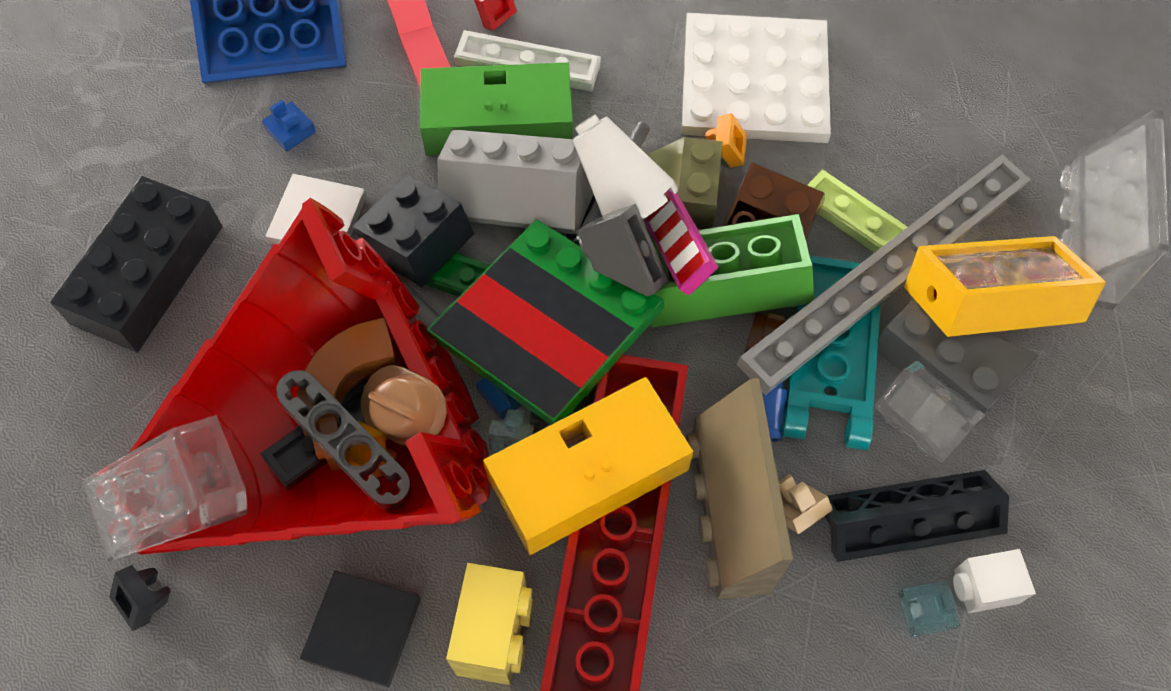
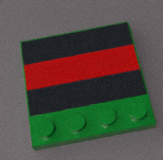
(544, 323)

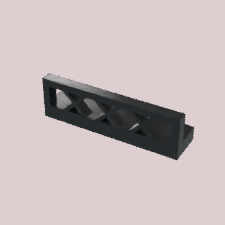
(917, 519)

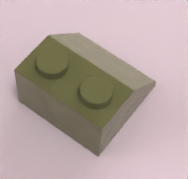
(696, 171)

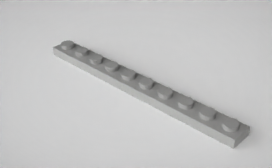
(878, 276)

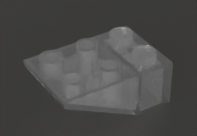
(166, 489)

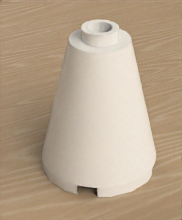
(620, 169)

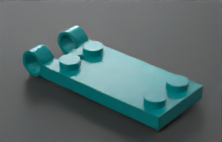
(843, 366)

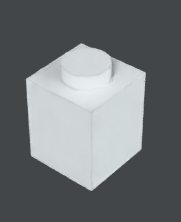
(993, 581)

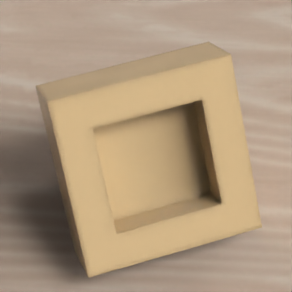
(802, 504)

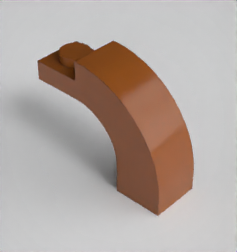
(343, 365)

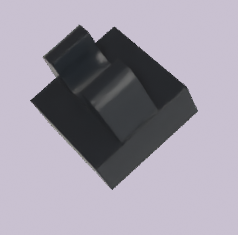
(134, 598)

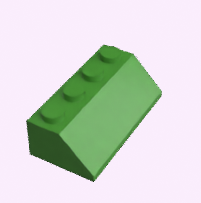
(758, 270)

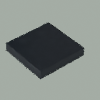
(361, 628)

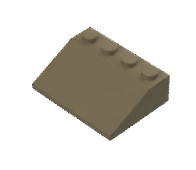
(739, 496)

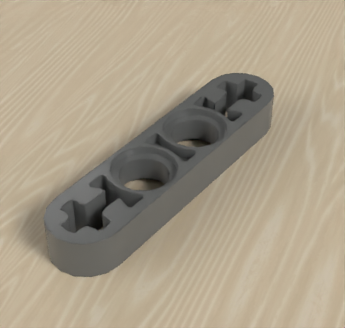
(347, 436)

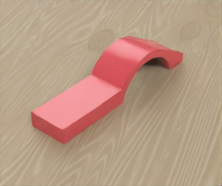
(417, 36)

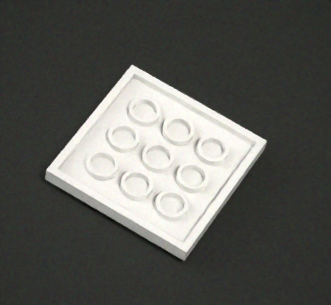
(761, 72)

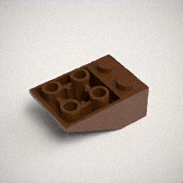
(772, 195)

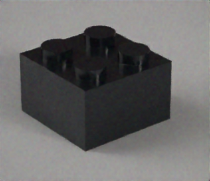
(415, 229)

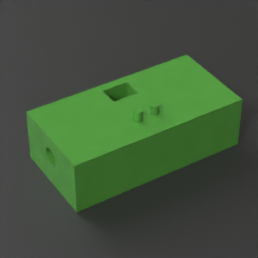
(495, 100)

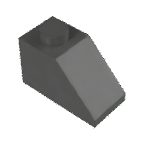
(623, 250)

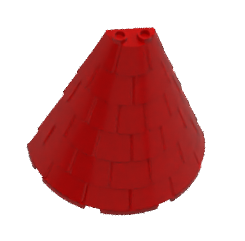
(289, 309)

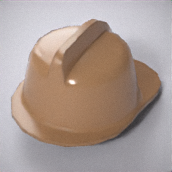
(402, 404)

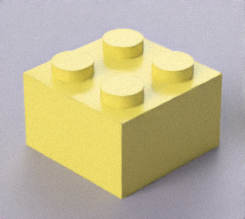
(489, 624)

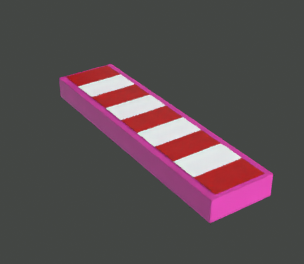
(681, 244)

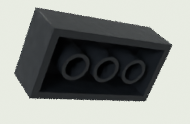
(138, 264)

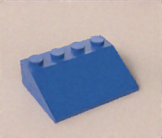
(267, 37)

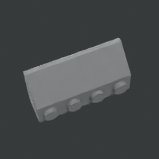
(515, 179)

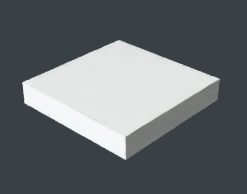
(339, 198)

